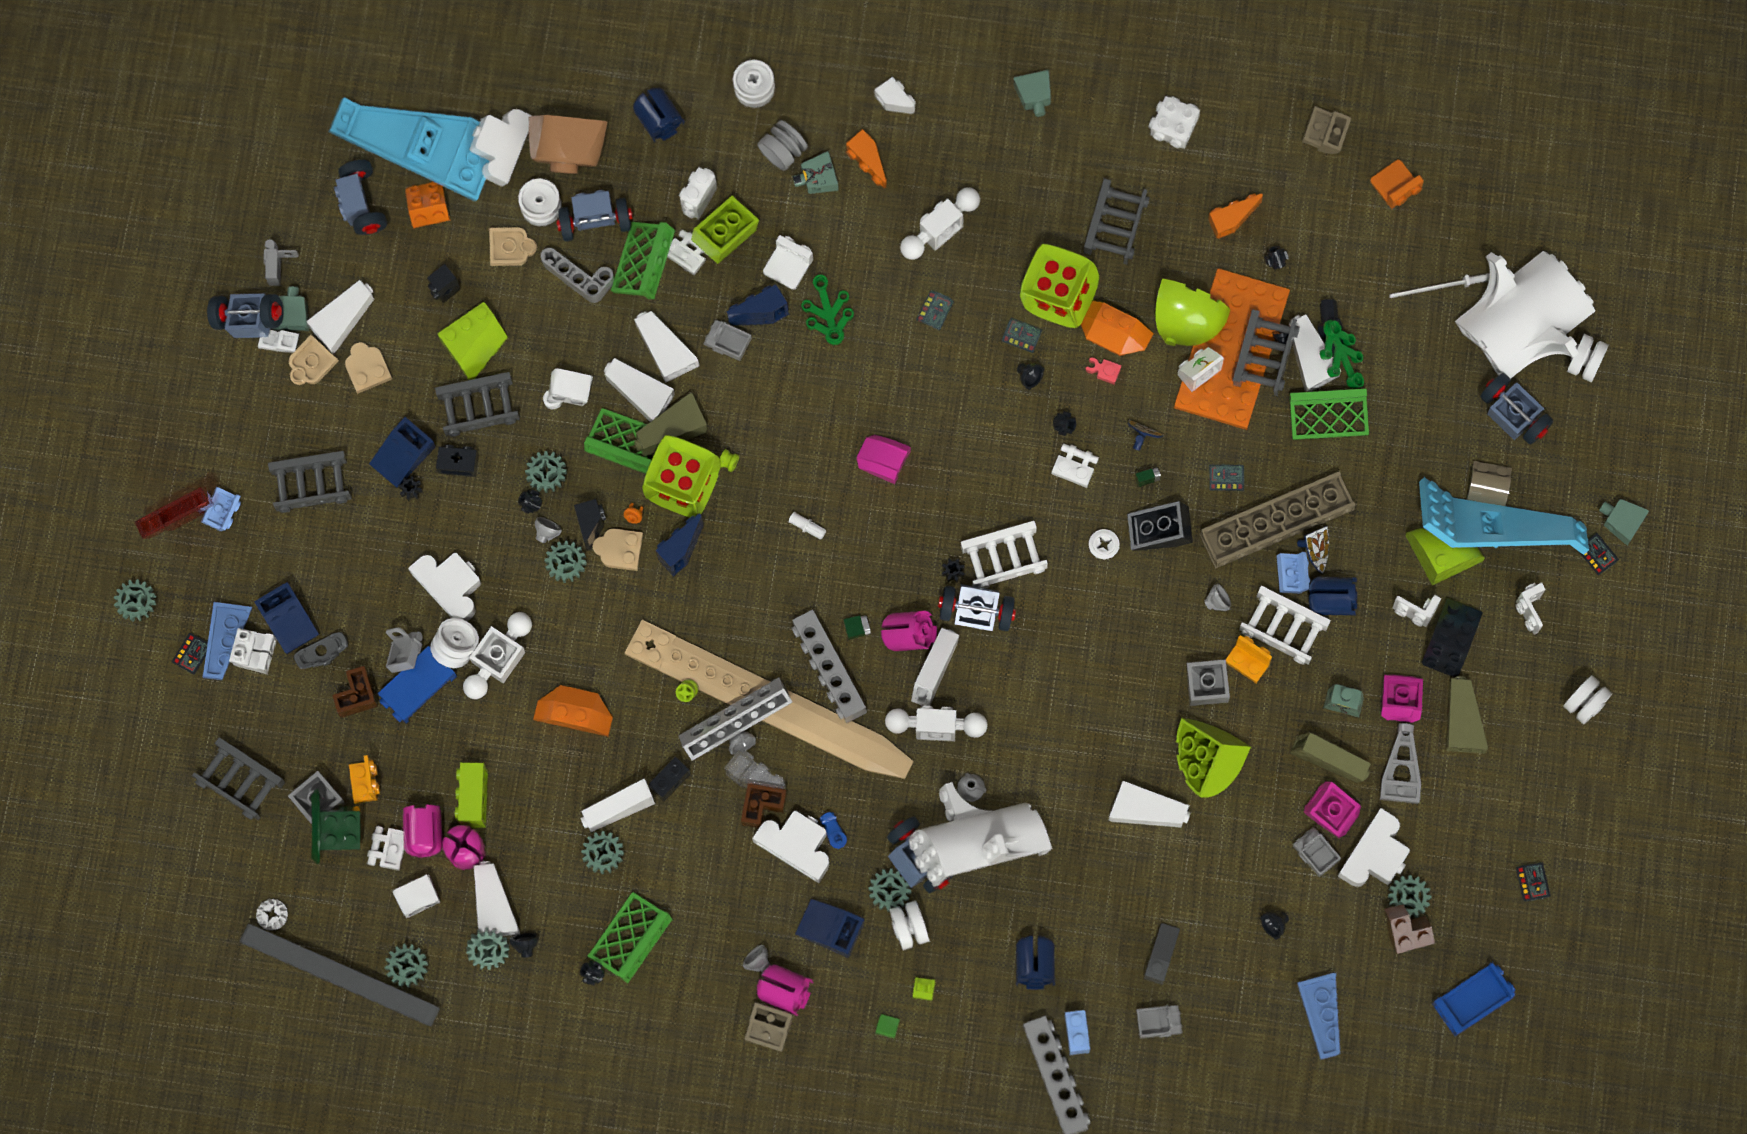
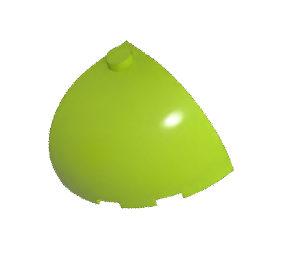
(1188, 315)
(1440, 559)
(1208, 757)

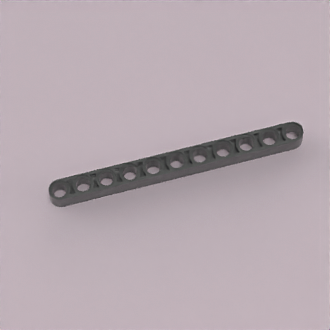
(339, 975)

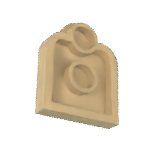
(510, 246)
(310, 362)
(366, 367)
(619, 548)

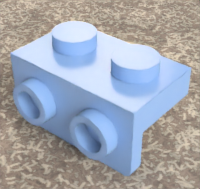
(220, 514)
(1293, 572)

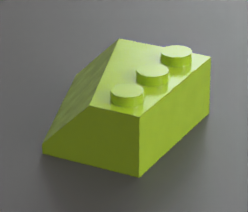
(473, 340)

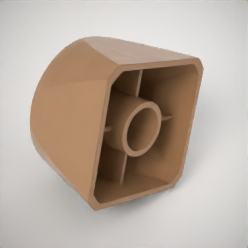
(566, 142)

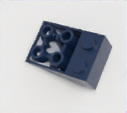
(760, 309)
(402, 452)
(677, 550)
(286, 618)
(830, 927)

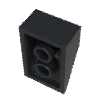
(1160, 527)

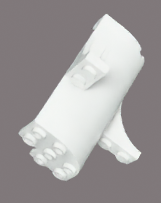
(1526, 313)
(976, 837)

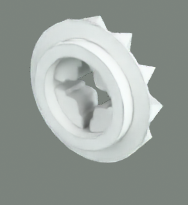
(1106, 536)
(275, 922)

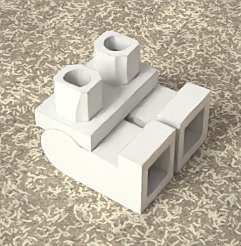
(253, 650)

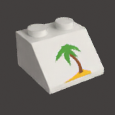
(1201, 368)

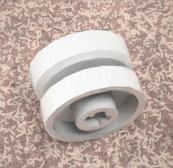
(754, 83)
(529, 201)
(1589, 358)
(454, 643)
(1588, 700)
(909, 925)

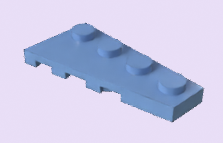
(222, 634)
(1320, 1005)

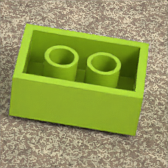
(724, 229)
(472, 795)

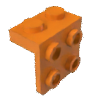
(1396, 184)
(426, 204)

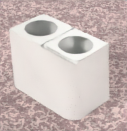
(569, 387)
(416, 896)

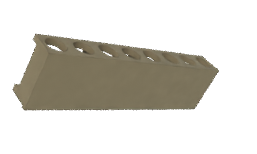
(1277, 520)

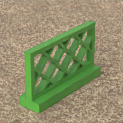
(655, 260)
(1324, 398)
(611, 452)
(645, 943)

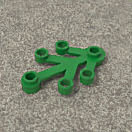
(828, 313)
(1333, 334)

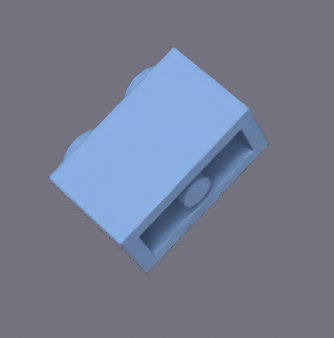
(1077, 1032)

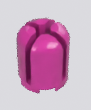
(908, 631)
(422, 830)
(461, 857)
(780, 997)

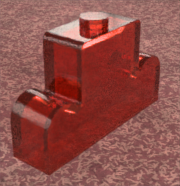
(175, 513)

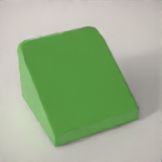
(887, 1026)

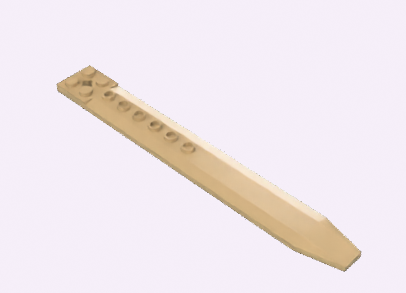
(800, 719)

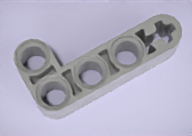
(574, 272)

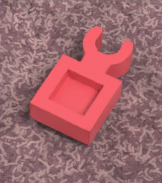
(1106, 371)

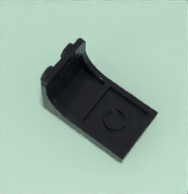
(1452, 638)

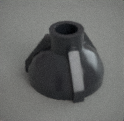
(1030, 374)
(1274, 923)
(525, 943)

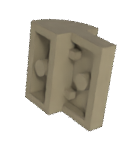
(1326, 130)
(1489, 483)
(768, 1026)

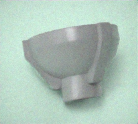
(546, 529)
(1218, 599)
(742, 742)
(974, 793)
(757, 959)

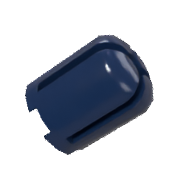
(658, 114)
(1333, 595)
(1024, 963)

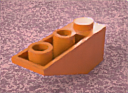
(864, 150)
(1228, 219)

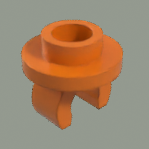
(633, 515)

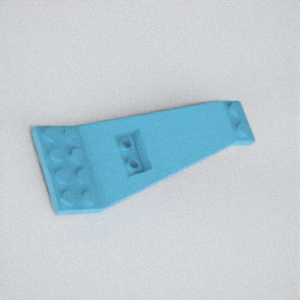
(401, 134)
(1491, 525)

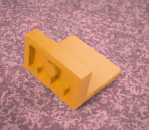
(1249, 658)
(363, 781)

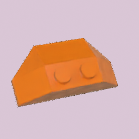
(1115, 329)
(574, 710)

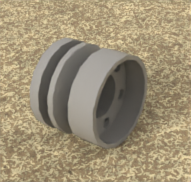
(781, 145)

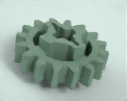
(554, 472)
(572, 565)
(141, 595)
(610, 856)
(881, 890)
(1403, 890)
(485, 955)
(409, 957)

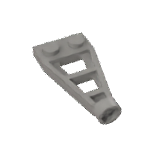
(1400, 790)

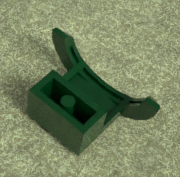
(333, 828)

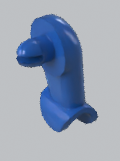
(834, 832)

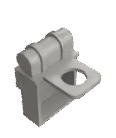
(272, 261)
(727, 340)
(403, 650)
(1316, 852)
(1159, 1021)

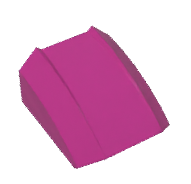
(882, 457)
(1402, 698)
(1332, 809)

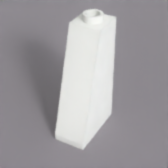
(341, 315)
(665, 348)
(1307, 353)
(641, 390)
(934, 667)
(618, 806)
(1148, 808)
(492, 902)

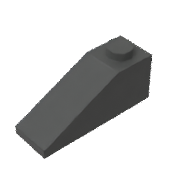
(1161, 954)

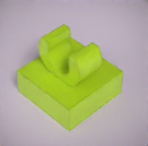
(923, 989)

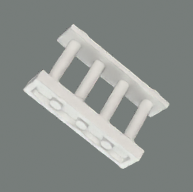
(1008, 537)
(1300, 615)

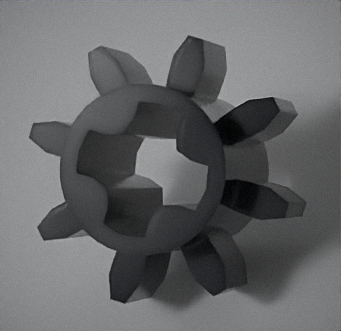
(1276, 257)
(1064, 423)
(407, 485)
(530, 501)
(953, 564)
(591, 972)

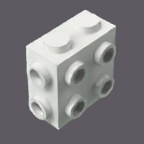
(1174, 122)
(698, 192)

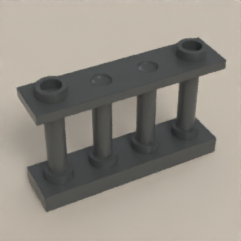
(1103, 209)
(1247, 357)
(465, 390)
(299, 466)
(240, 760)

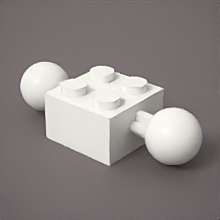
(940, 224)
(497, 655)
(936, 723)

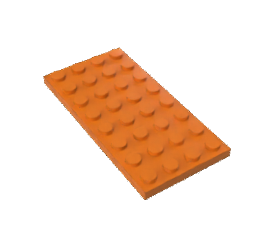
(1218, 396)

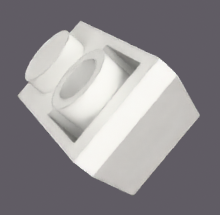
(893, 97)

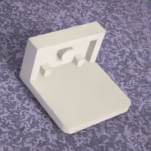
(788, 262)
(1532, 593)

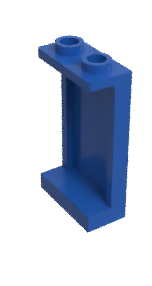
(415, 686)
(1474, 999)

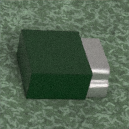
(1147, 477)
(856, 626)

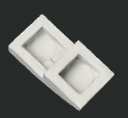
(279, 341)

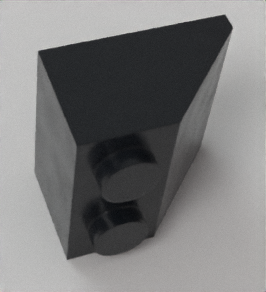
(590, 520)

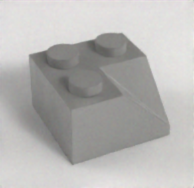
(1207, 682)
(327, 795)

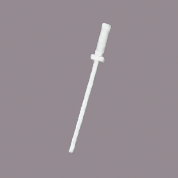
(1466, 281)

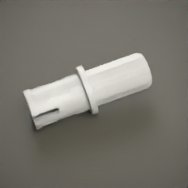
(807, 525)

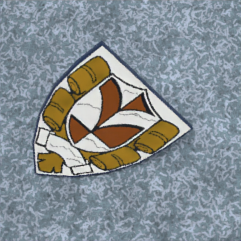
(1143, 431)
(1317, 547)

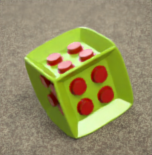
(1059, 285)
(681, 476)

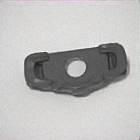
(308, 658)

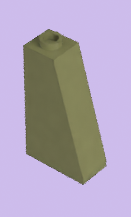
(680, 420)
(1464, 723)
(1330, 757)

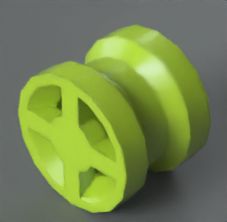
(729, 460)
(683, 693)

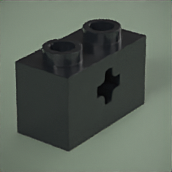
(443, 284)
(465, 467)
(669, 779)

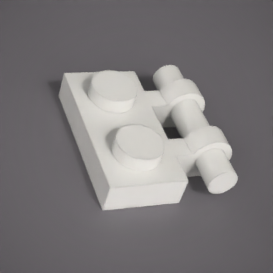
(685, 256)
(1072, 470)
(393, 848)

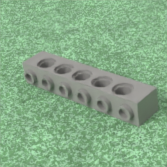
(810, 622)
(735, 719)
(1033, 1030)

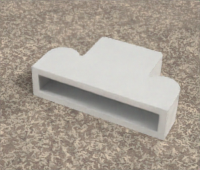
(500, 144)
(448, 583)
(796, 844)
(1376, 853)

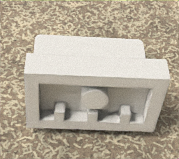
(1418, 615)

